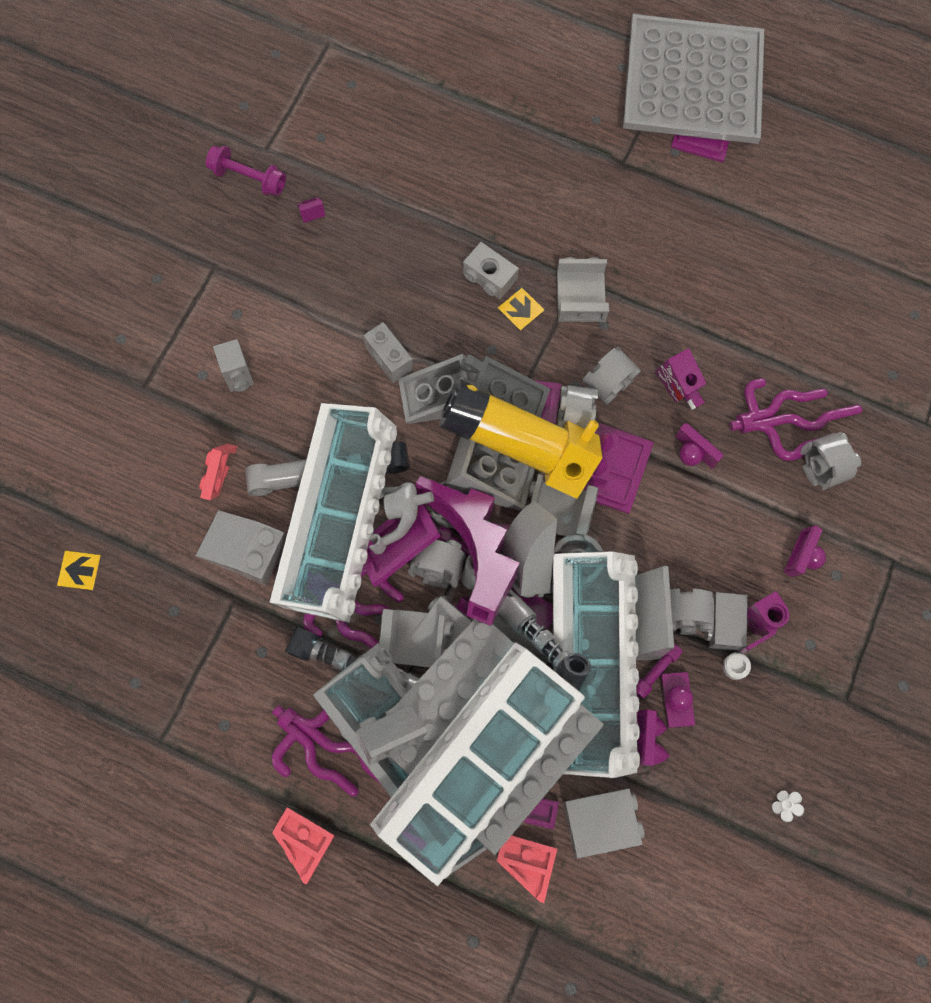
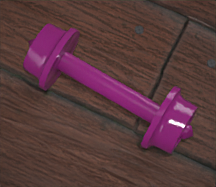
(219, 161)

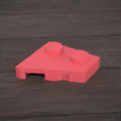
(216, 471)
(302, 842)
(528, 864)

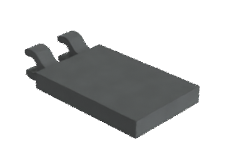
(505, 384)

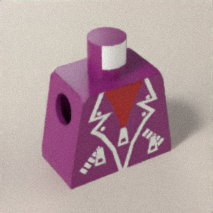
(682, 378)

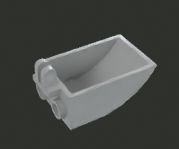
(532, 544)

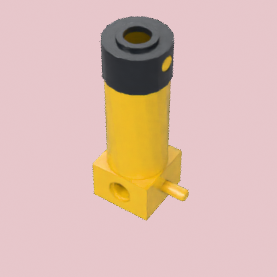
(563, 454)

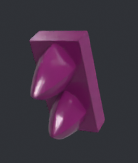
(608, 447)
(650, 727)

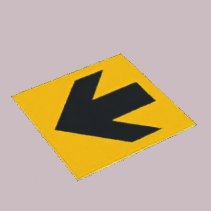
(521, 308)
(78, 570)

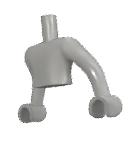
(399, 503)

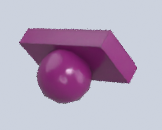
(696, 448)
(806, 552)
(677, 700)

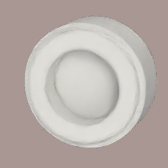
(736, 666)

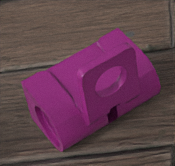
(766, 618)

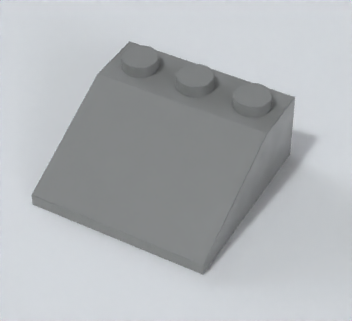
(490, 473)
(654, 614)

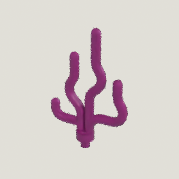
(759, 419)
(360, 609)
(300, 730)

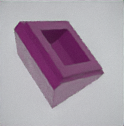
(311, 209)

